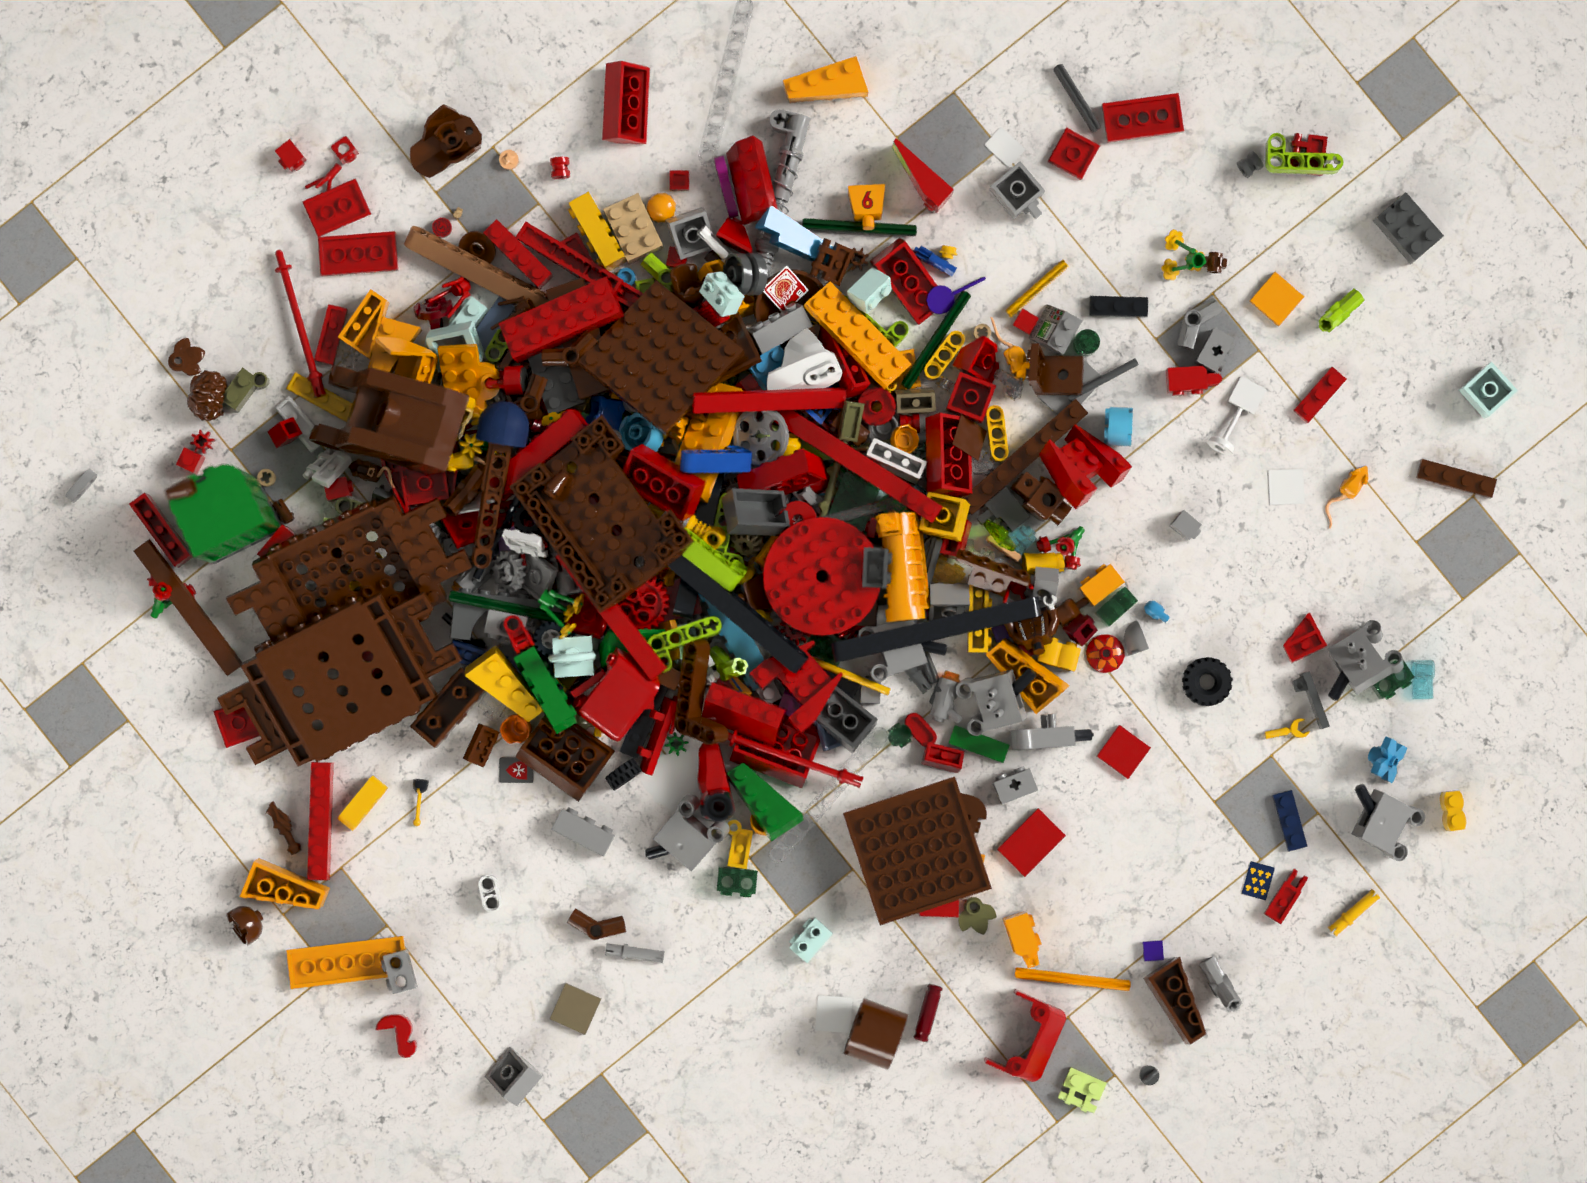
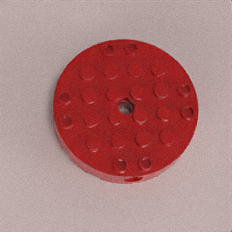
(792, 581)

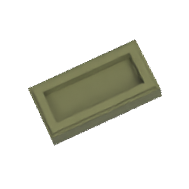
(850, 421)

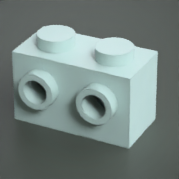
(869, 290)
(721, 293)
(471, 311)
(810, 940)

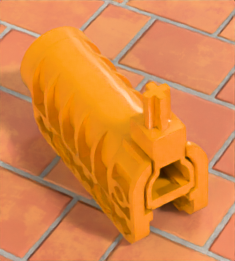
(908, 589)

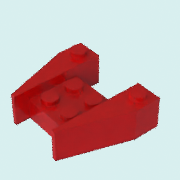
(1080, 461)
(418, 488)
(809, 686)

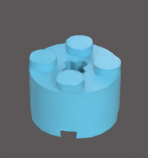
(1120, 426)
(638, 431)

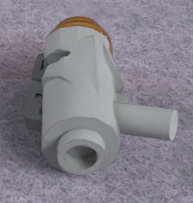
(466, 578)
(943, 698)

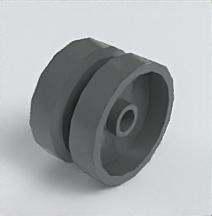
(747, 272)

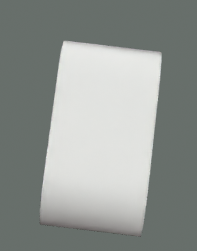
(487, 893)

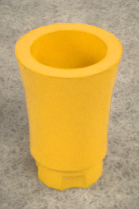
(1046, 560)

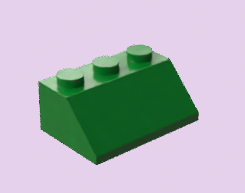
(611, 642)

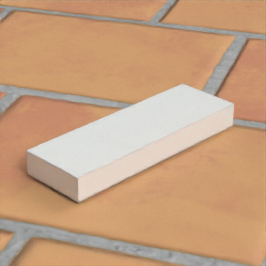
(289, 409)

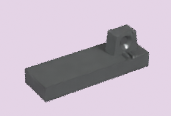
(1306, 683)

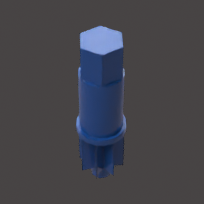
(934, 260)

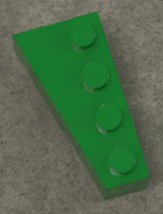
(545, 689)
(765, 803)

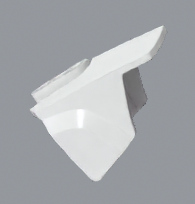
(805, 365)

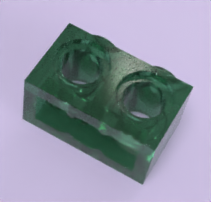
(1116, 606)
(1393, 683)
(737, 876)

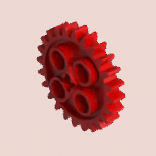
(654, 614)

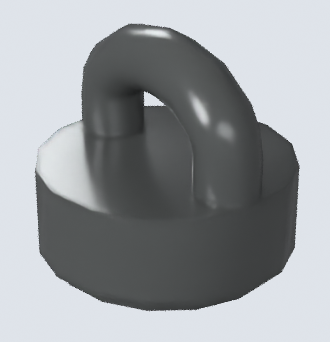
(1149, 1075)

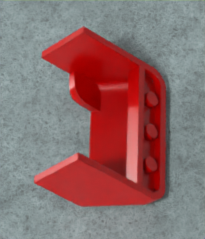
(1043, 1045)

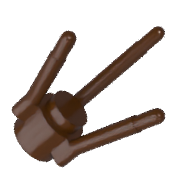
(522, 306)

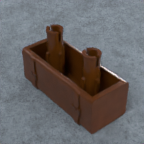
(447, 708)

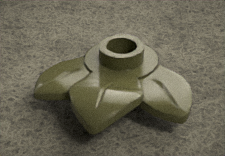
(976, 918)

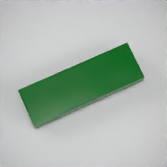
(979, 744)

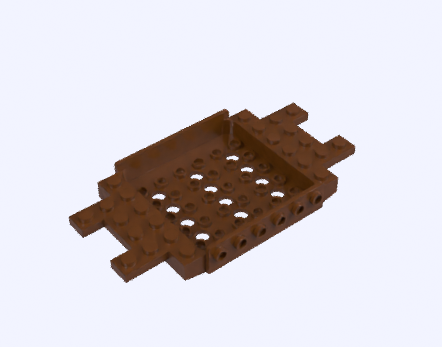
(410, 545)
(397, 649)

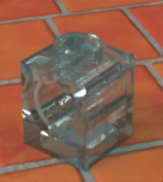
(1023, 538)

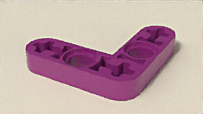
(722, 173)

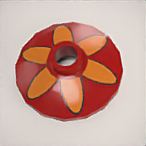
(1095, 653)

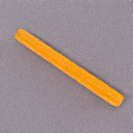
(1073, 979)

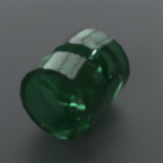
(1086, 343)

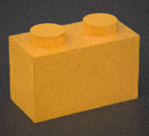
(1101, 584)

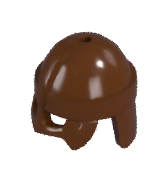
(686, 284)

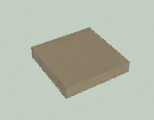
(575, 1008)

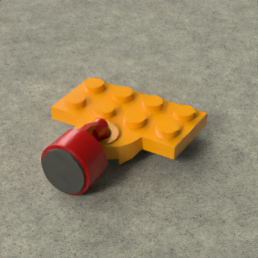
(477, 379)

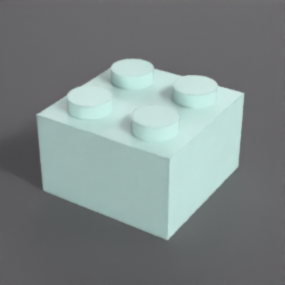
(1488, 390)

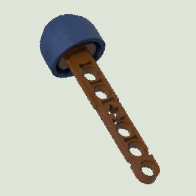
(503, 427)

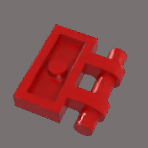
(1314, 144)

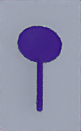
(942, 298)

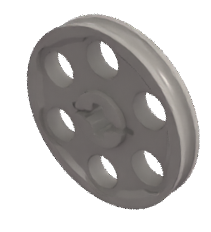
(763, 427)

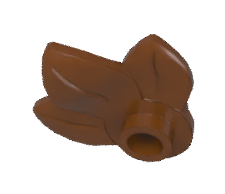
(189, 356)

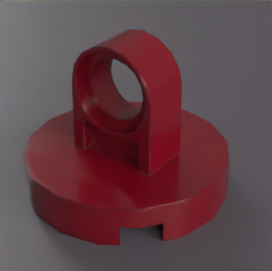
(433, 311)

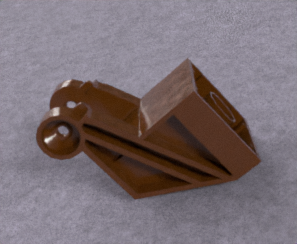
(395, 419)

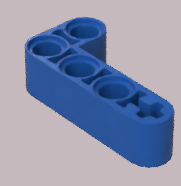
(716, 461)

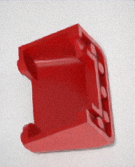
(618, 696)

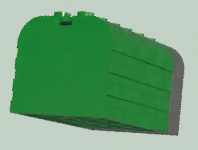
(225, 513)

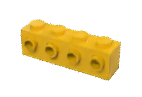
(978, 640)

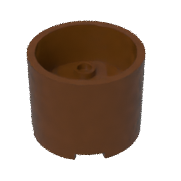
(875, 1034)

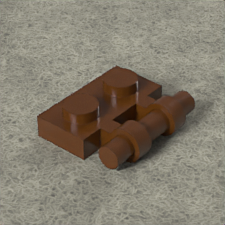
(836, 264)

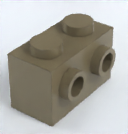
(915, 400)

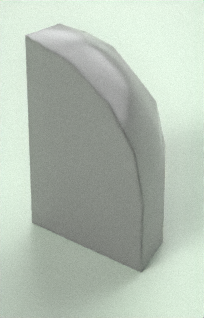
(1135, 639)

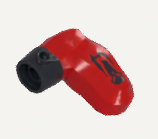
(713, 783)

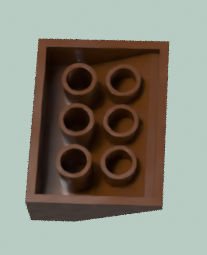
(566, 760)

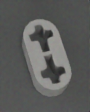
(81, 485)

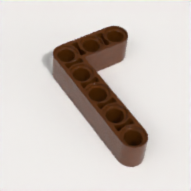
(691, 696)

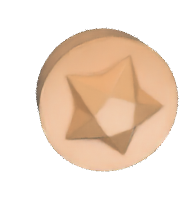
(509, 159)

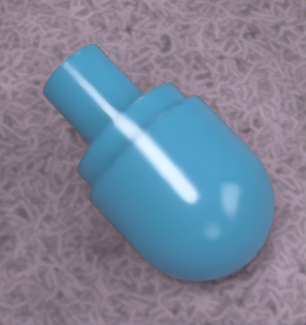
(1156, 611)

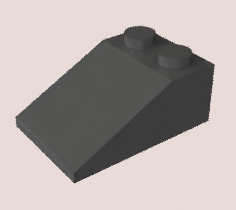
(846, 720)

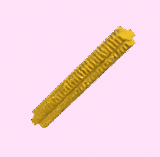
(1036, 288)

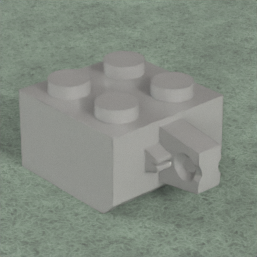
(1018, 191)

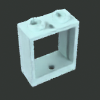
(466, 329)

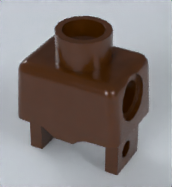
(1033, 497)

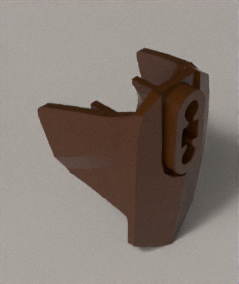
(434, 151)

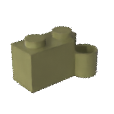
(242, 388)

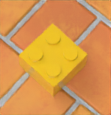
(950, 520)

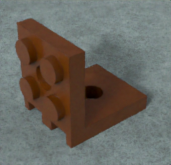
(1045, 371)

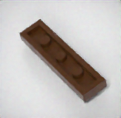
(1456, 478)

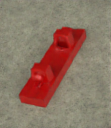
(658, 735)

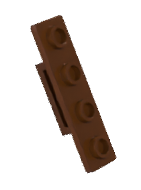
(990, 574)

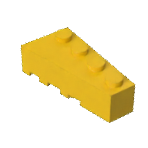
(597, 232)
(501, 680)

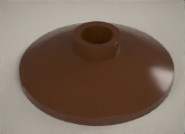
(472, 239)

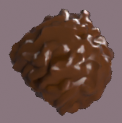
(207, 395)

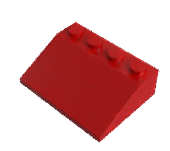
(788, 741)

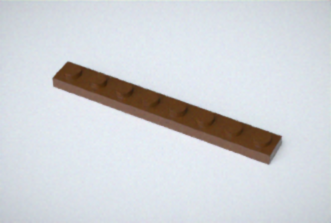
(1024, 456)

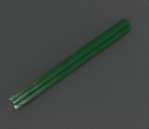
(857, 227)
(936, 339)
(502, 606)

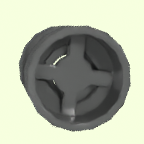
(1250, 164)

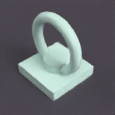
(573, 656)

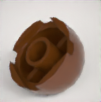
(246, 923)

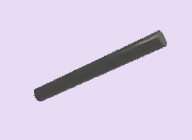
(1105, 378)

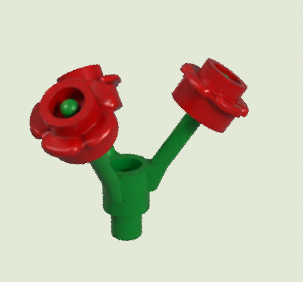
(1065, 545)
(161, 594)

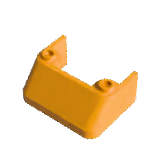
(413, 360)

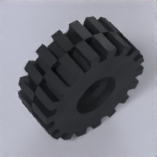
(1221, 677)

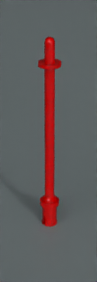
(314, 376)
(841, 775)

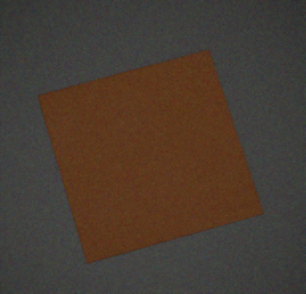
(969, 437)

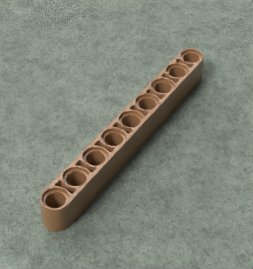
(471, 267)

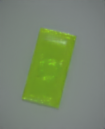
(1000, 535)

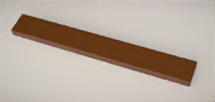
(189, 608)

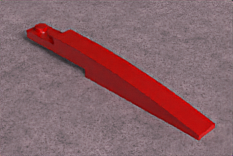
(575, 263)
(861, 465)

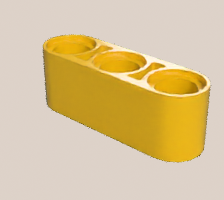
(946, 346)
(996, 424)
(362, 803)

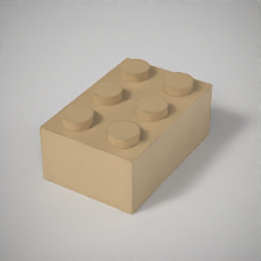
(633, 228)

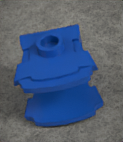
(609, 408)

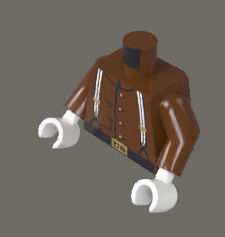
(1036, 631)

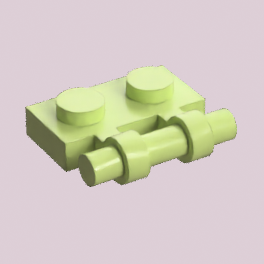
(1084, 1084)

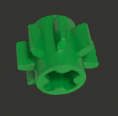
(671, 740)

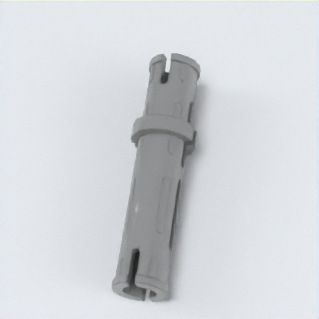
(634, 953)

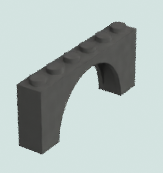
(466, 616)

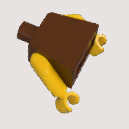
(753, 593)

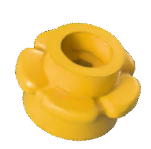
(948, 251)

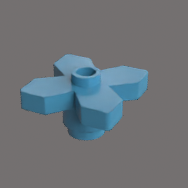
(1386, 758)

